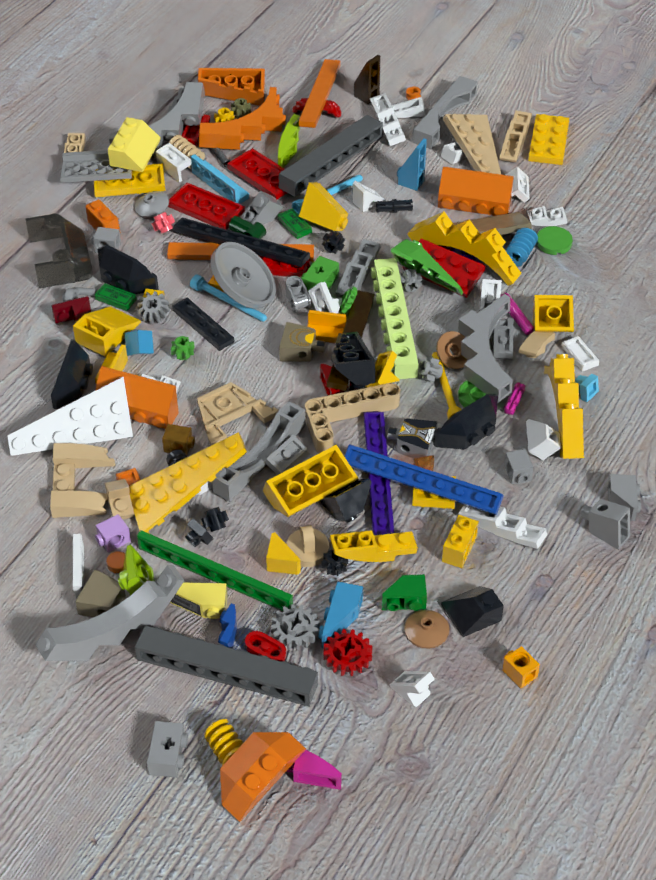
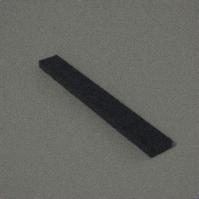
(259, 246)

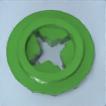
(347, 300)

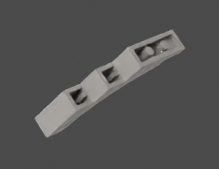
(139, 610)

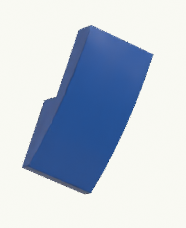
(229, 627)

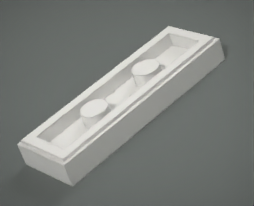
(78, 564)

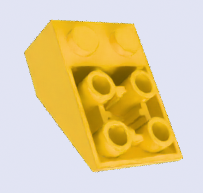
(103, 329)

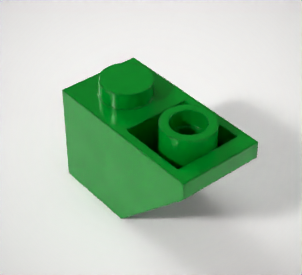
(406, 594)

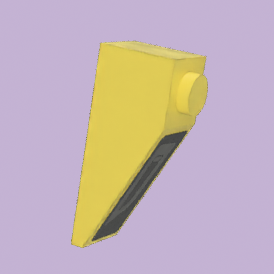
(202, 599)

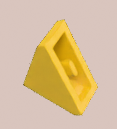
(281, 557)

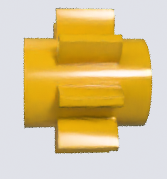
(223, 115)

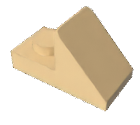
(119, 498)

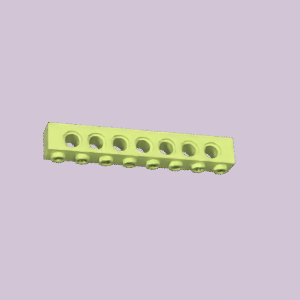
(395, 317)

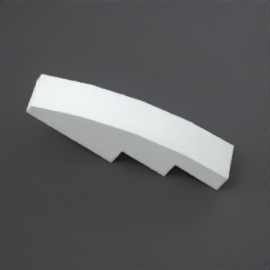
(385, 114)
(507, 526)

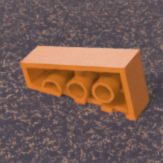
(234, 83)

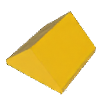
(553, 313)

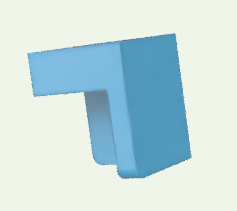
(139, 342)

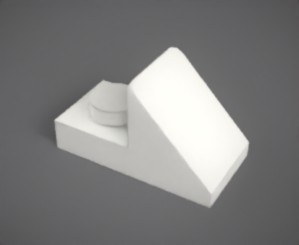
(490, 291)
(322, 299)
(413, 686)

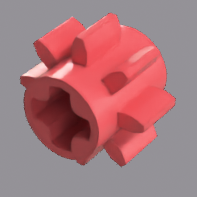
(163, 222)

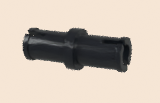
(394, 205)

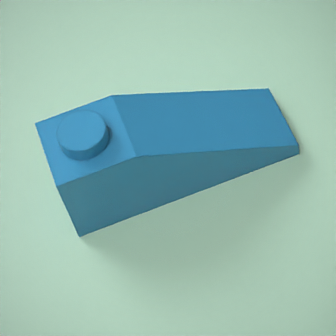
(413, 170)

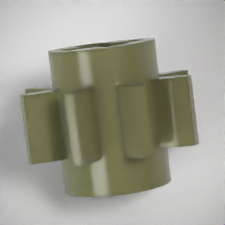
(240, 108)

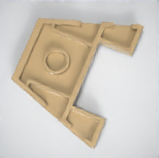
(227, 405)

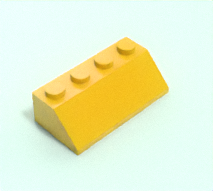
(309, 481)

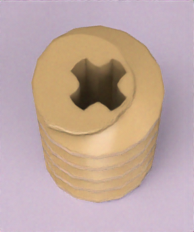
(186, 147)

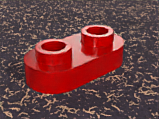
(267, 646)

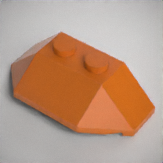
(256, 769)

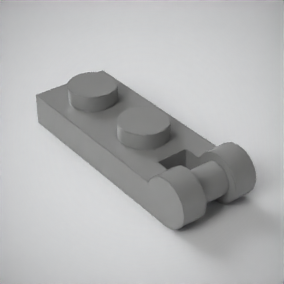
(503, 339)

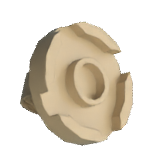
(308, 545)

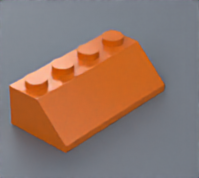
(475, 191)
(147, 399)

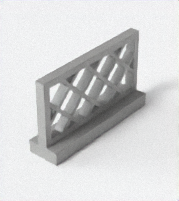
(87, 163)

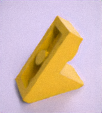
(383, 365)

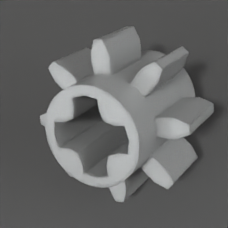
(411, 280)
(430, 369)

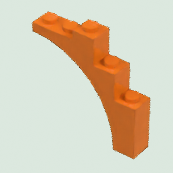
(249, 127)

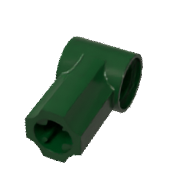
(244, 227)

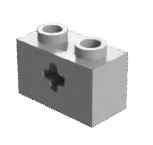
(160, 759)

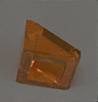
(424, 462)

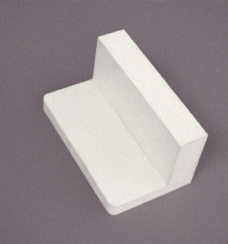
(173, 161)
(520, 184)

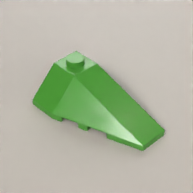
(414, 256)

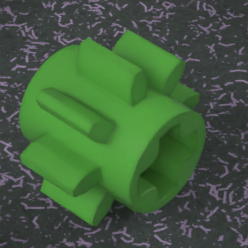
(182, 348)

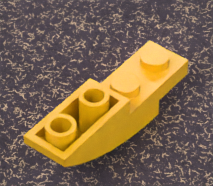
(373, 548)

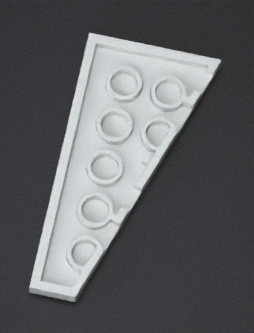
(88, 420)

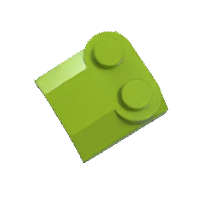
(135, 571)

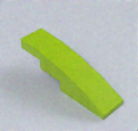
(288, 141)

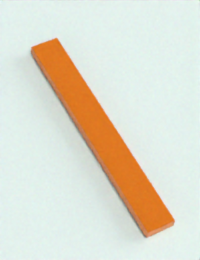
(319, 93)
(204, 251)

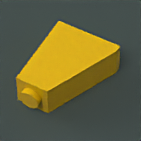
(323, 208)

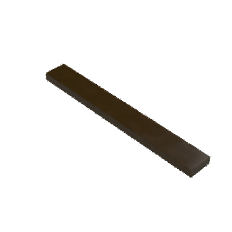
(355, 322)

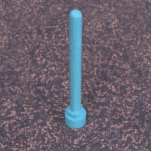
(296, 205)
(199, 283)

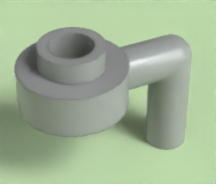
(72, 294)

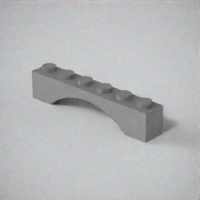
(459, 94)
(232, 480)

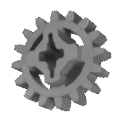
(295, 627)

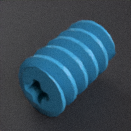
(522, 245)

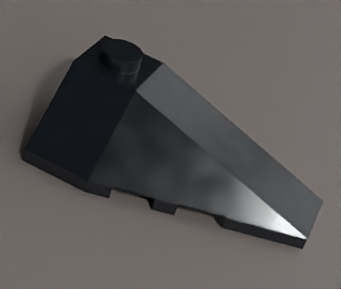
(354, 359)

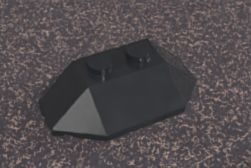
(125, 271)
(72, 376)
(468, 424)

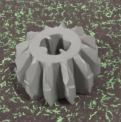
(153, 307)

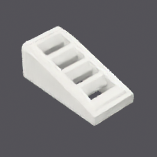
(410, 108)
(452, 153)

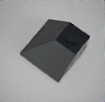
(348, 501)
(474, 610)

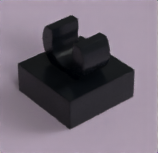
(197, 534)

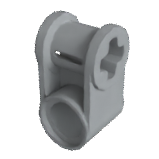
(297, 293)

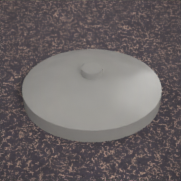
(243, 275)

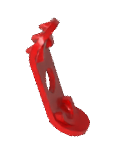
(330, 106)

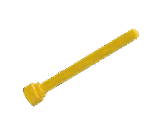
(453, 409)

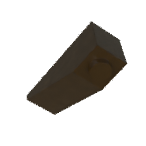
(368, 81)

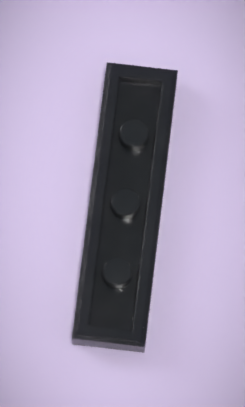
(203, 324)

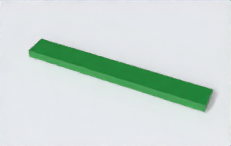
(214, 571)

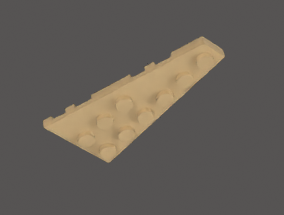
(475, 140)

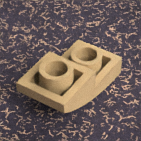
(75, 142)
(536, 343)

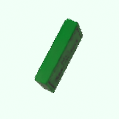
(294, 224)
(115, 297)

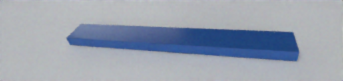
(424, 479)

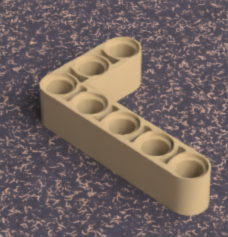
(346, 405)

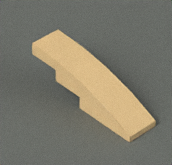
(515, 136)

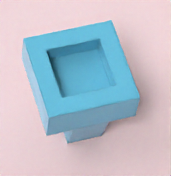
(588, 386)

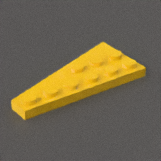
(177, 484)

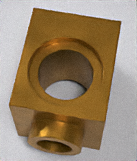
(178, 438)

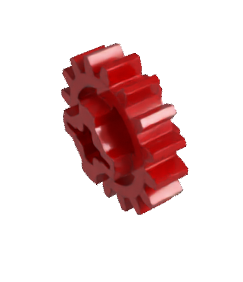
(347, 652)

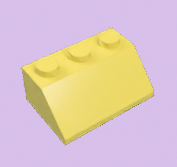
(133, 145)

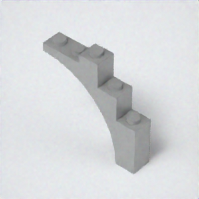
(186, 112)
(481, 366)

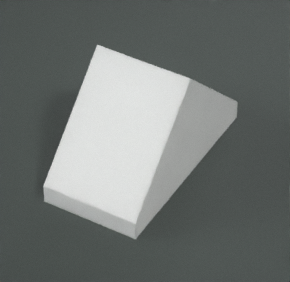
(365, 197)

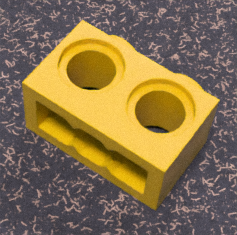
(460, 541)

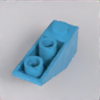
(343, 611)

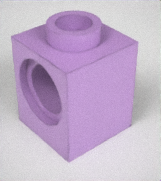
(112, 533)

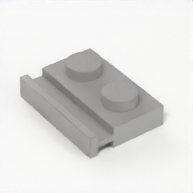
(288, 455)

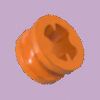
(413, 93)

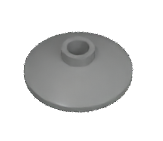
(151, 204)

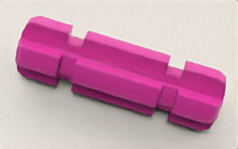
(514, 398)

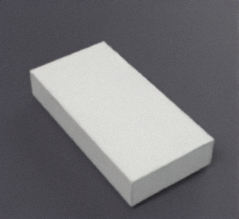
(581, 353)

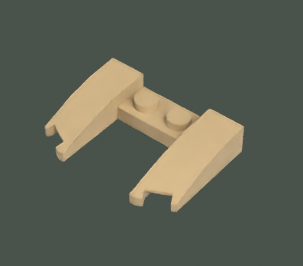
(64, 498)

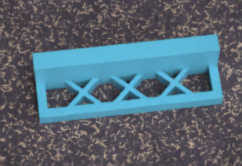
(218, 180)

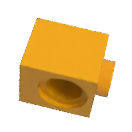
(520, 675)

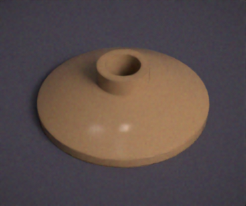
(451, 341)
(423, 635)

